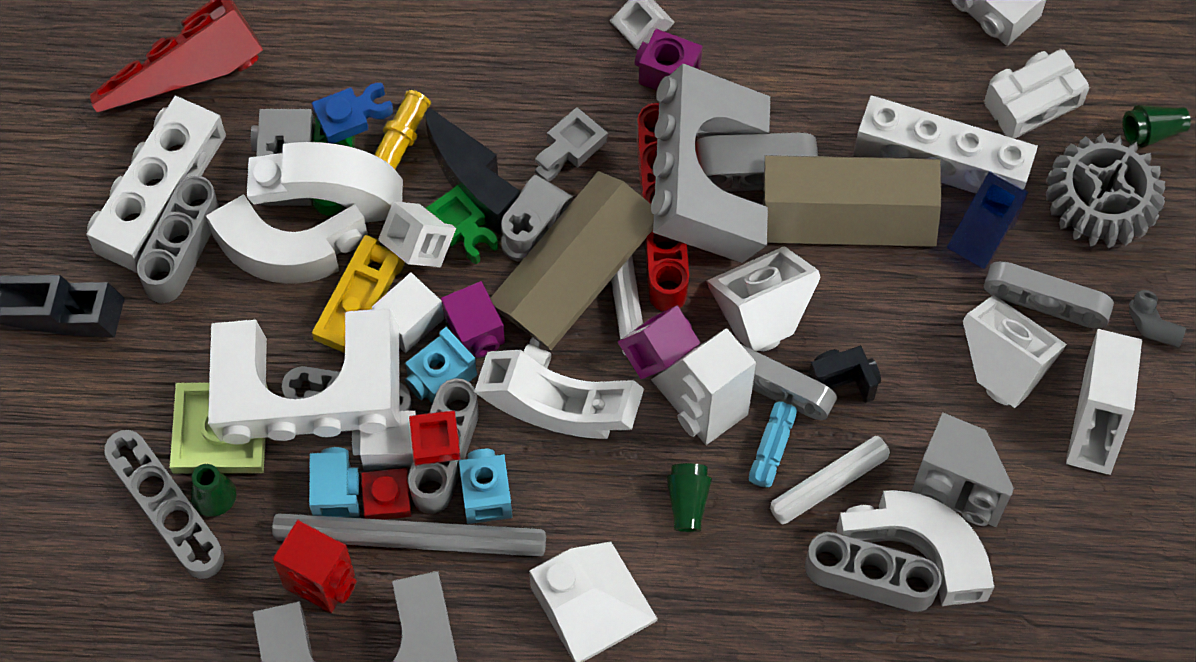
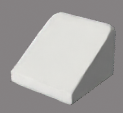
(639, 19)

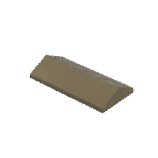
(852, 200)
(575, 259)

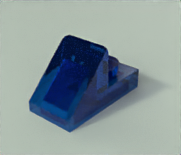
(988, 220)

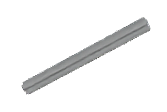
(419, 534)

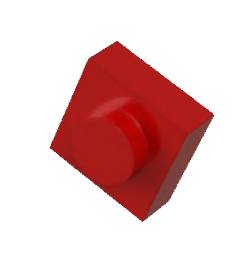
(434, 437)
(386, 494)

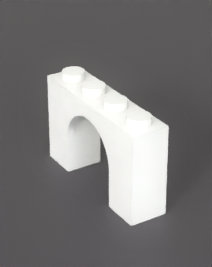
(359, 399)

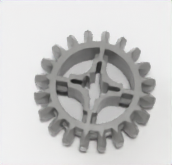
(1118, 212)

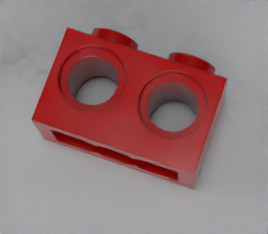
(315, 567)

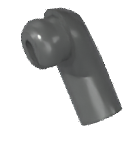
(1149, 322)

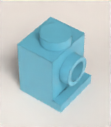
(446, 349)
(333, 484)
(488, 500)

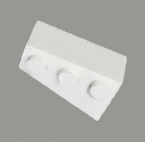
(710, 386)

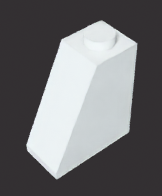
(1105, 401)

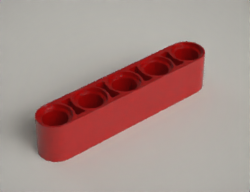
(660, 263)

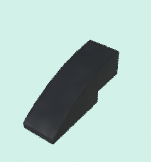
(471, 168)
(58, 306)

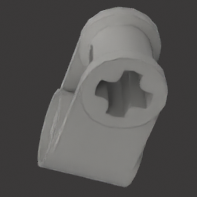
(532, 216)

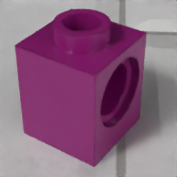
(665, 48)
(474, 319)
(659, 342)

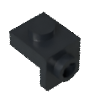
(844, 367)

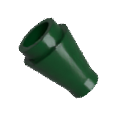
(1152, 124)
(211, 491)
(688, 495)

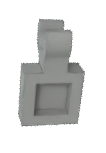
(571, 139)

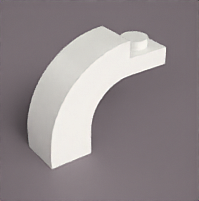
(326, 173)
(283, 254)
(554, 401)
(934, 532)

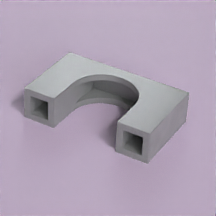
(685, 199)
(422, 615)

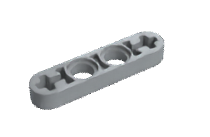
(167, 501)

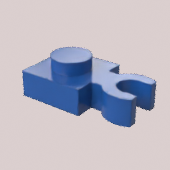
(346, 115)

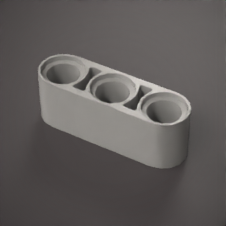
(739, 160)
(181, 257)
(445, 472)
(894, 564)

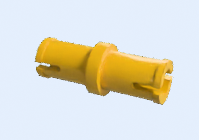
(401, 130)

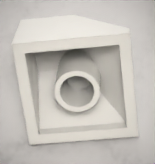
(765, 297)
(1008, 350)
(590, 599)

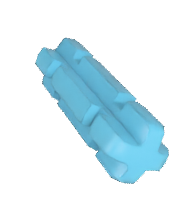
(772, 444)

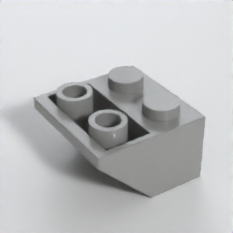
(964, 472)

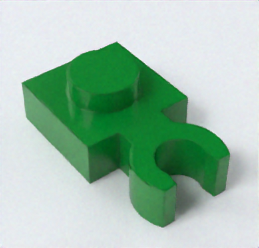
(466, 217)

